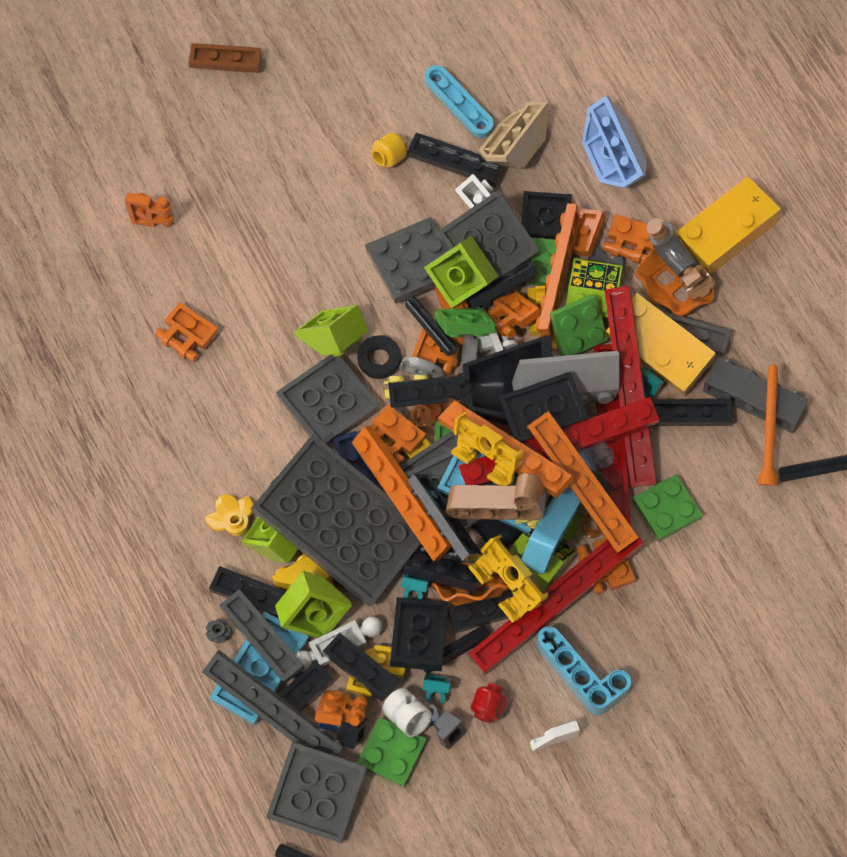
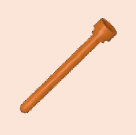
(768, 474)

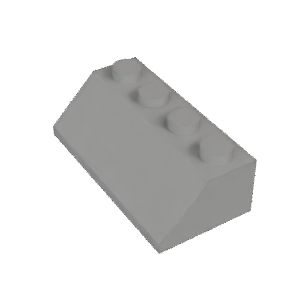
(593, 373)

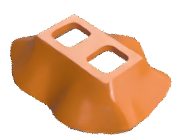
(657, 293)
(457, 597)

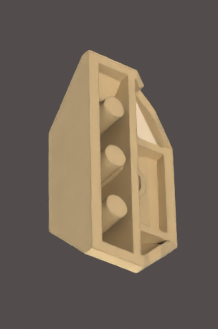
(517, 136)

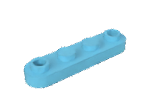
(458, 101)

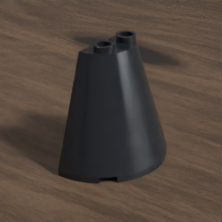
(493, 376)

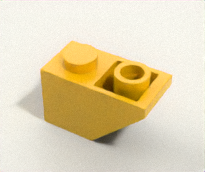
(287, 575)

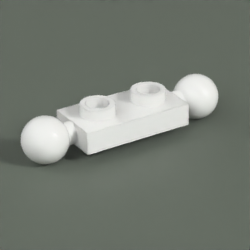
(371, 627)

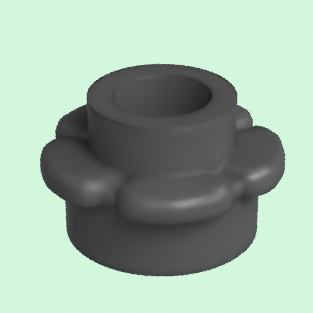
(220, 637)

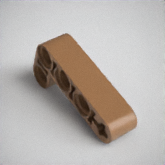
(516, 502)

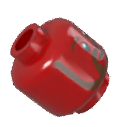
(489, 703)

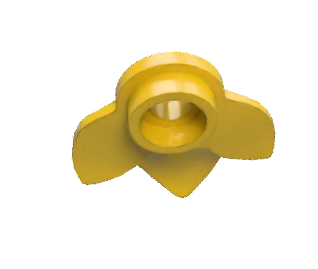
(228, 512)

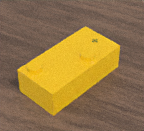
(729, 225)
(668, 347)

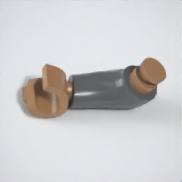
(676, 256)

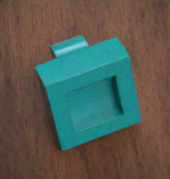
(651, 383)
(415, 583)
(438, 684)

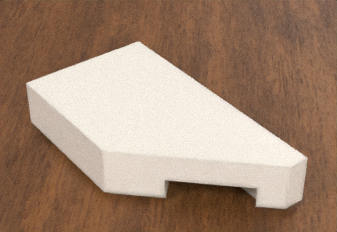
(556, 735)

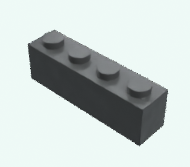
(750, 394)

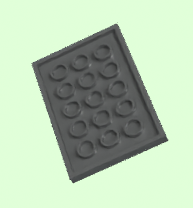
(338, 520)

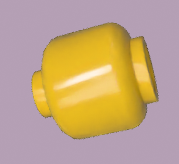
(389, 150)

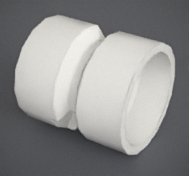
(407, 712)

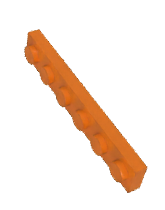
(560, 265)
(553, 477)
(584, 483)
(399, 491)

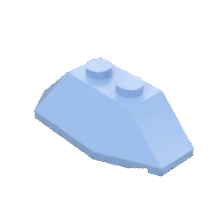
(612, 145)

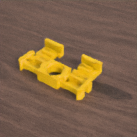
(473, 437)
(527, 591)

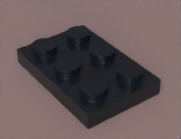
(529, 403)
(418, 634)

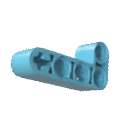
(550, 531)
(578, 668)

